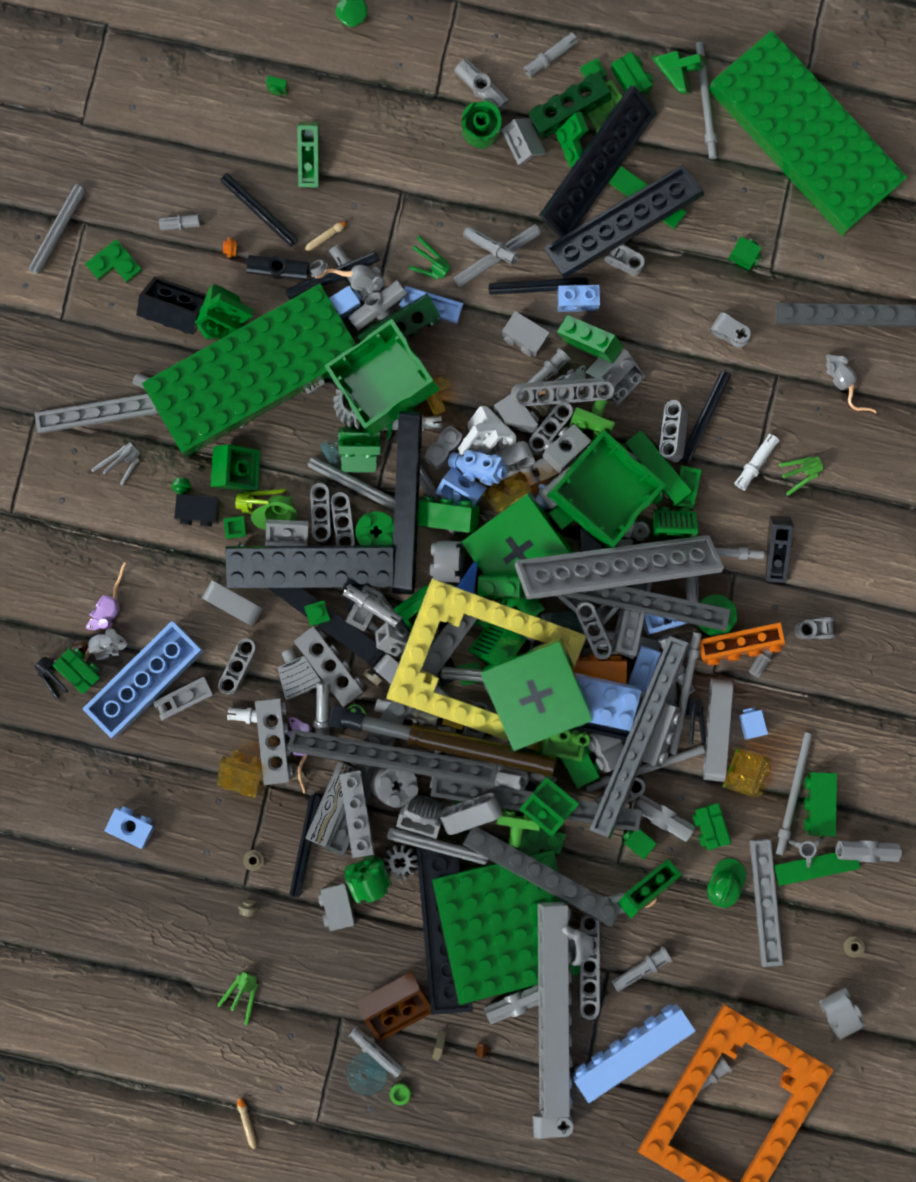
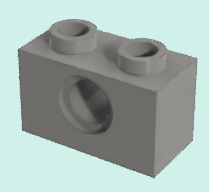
(562, 459)

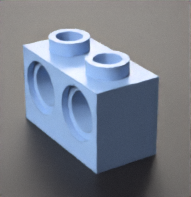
(578, 298)
(657, 624)

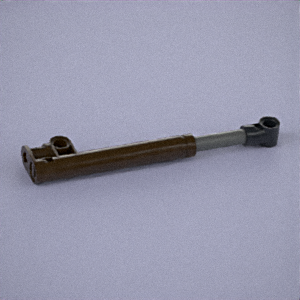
(448, 742)

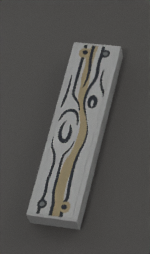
(329, 807)

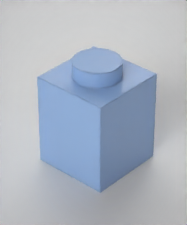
(346, 302)
(752, 723)

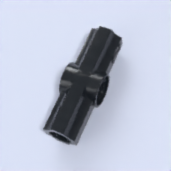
(264, 266)

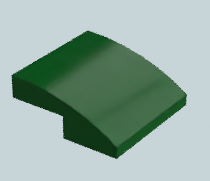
(549, 806)

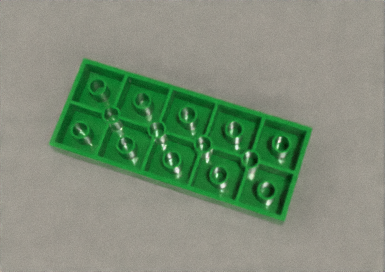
(807, 133)
(249, 370)

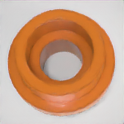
(229, 247)

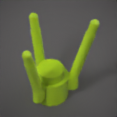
(246, 500)

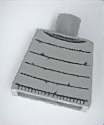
(297, 675)

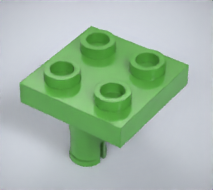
(592, 422)
(566, 744)
(518, 822)

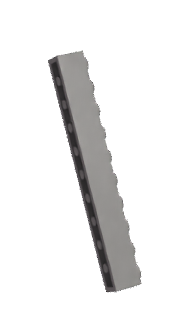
(554, 1010)

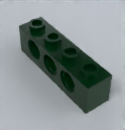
(548, 125)
(422, 304)

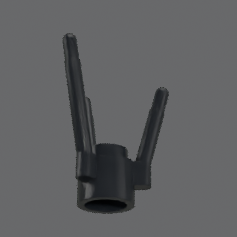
(46, 671)
(693, 710)

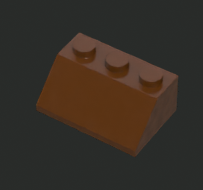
(394, 1006)

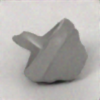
(580, 946)

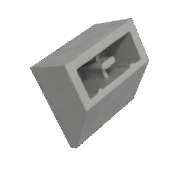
(622, 374)
(516, 416)

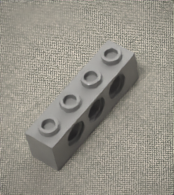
(306, 643)
(273, 774)
(357, 814)

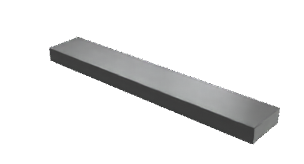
(94, 413)
(766, 902)

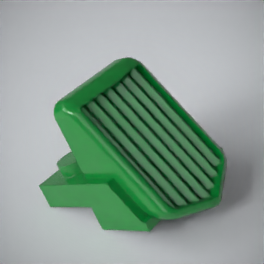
(676, 68)
(221, 313)
(358, 449)

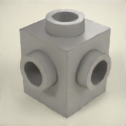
(391, 639)

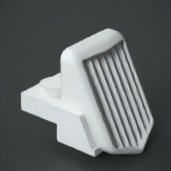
(487, 433)

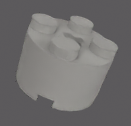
(447, 561)
(401, 793)
(842, 1014)

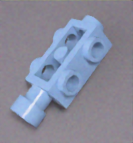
(475, 464)

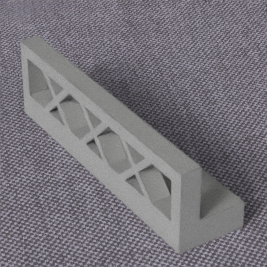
(629, 627)

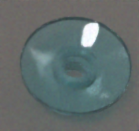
(374, 1071)

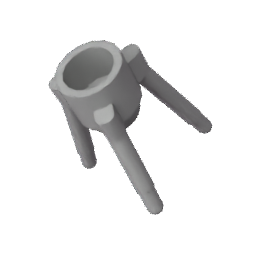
(126, 453)
(807, 848)

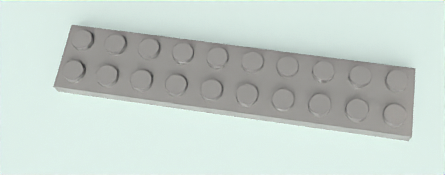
(618, 566)

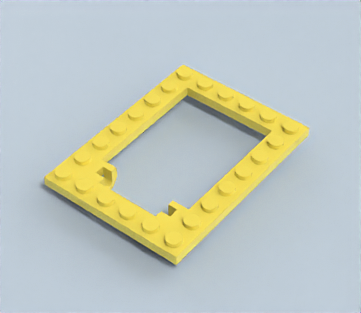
(448, 605)

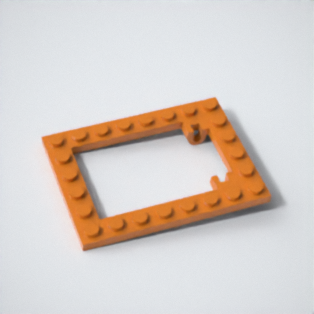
(724, 1035)

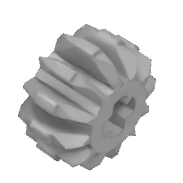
(399, 854)

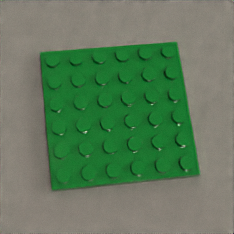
(492, 928)

